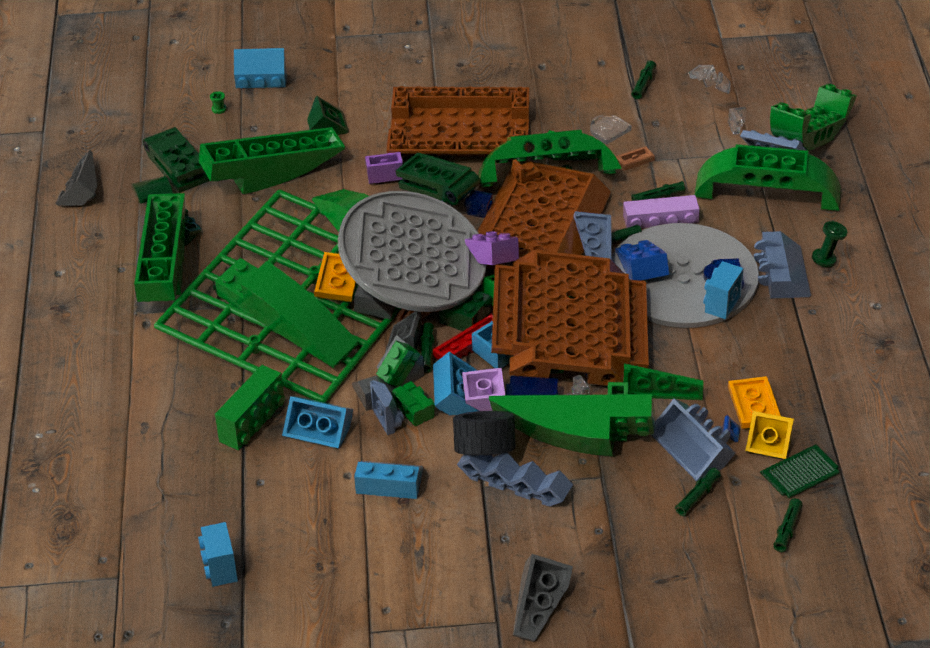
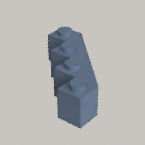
(525, 480)

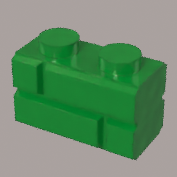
(398, 363)
(413, 403)

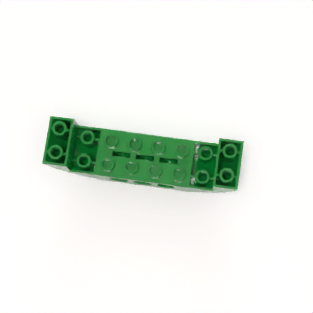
(816, 124)
(575, 142)
(770, 168)

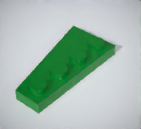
(662, 384)

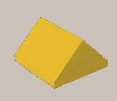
(770, 435)

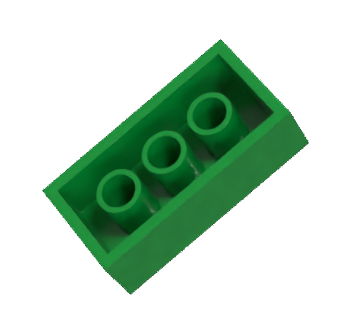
(250, 407)

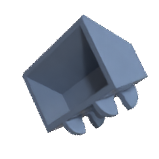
(783, 265)
(691, 439)

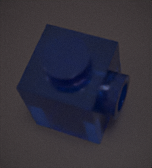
(478, 203)

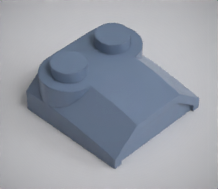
(385, 407)

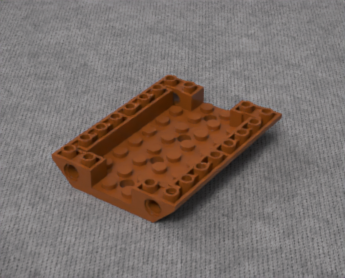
(446, 119)
(555, 230)

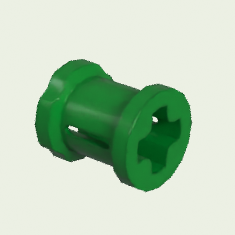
(218, 102)

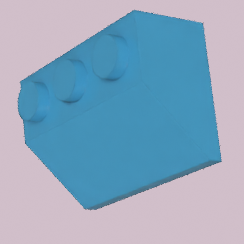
(260, 68)
(449, 385)
(317, 421)
(388, 479)

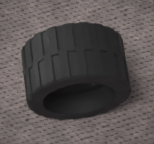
(484, 433)

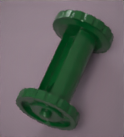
(824, 256)

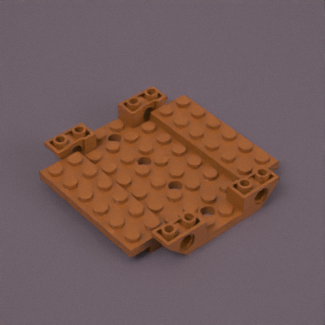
(534, 314)

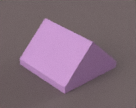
(481, 385)

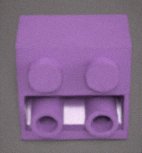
(382, 167)
(493, 248)

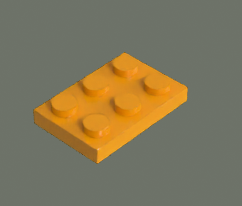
(334, 280)
(751, 396)

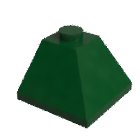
(325, 116)

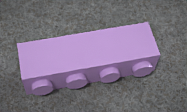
(661, 211)

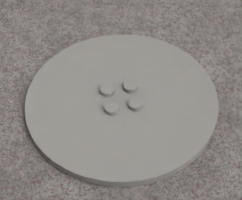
(410, 251)
(679, 297)

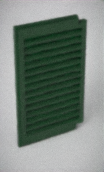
(801, 471)

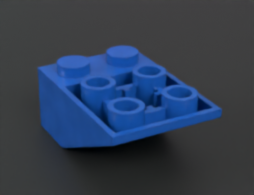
(643, 260)

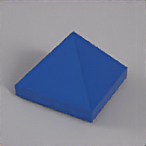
(733, 427)

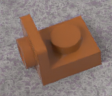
(525, 171)

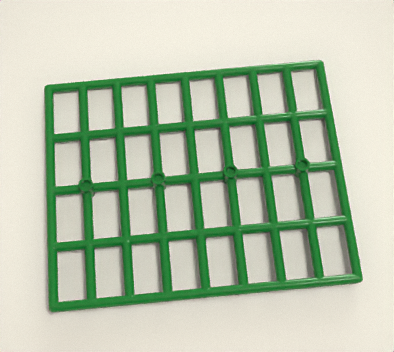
(255, 341)

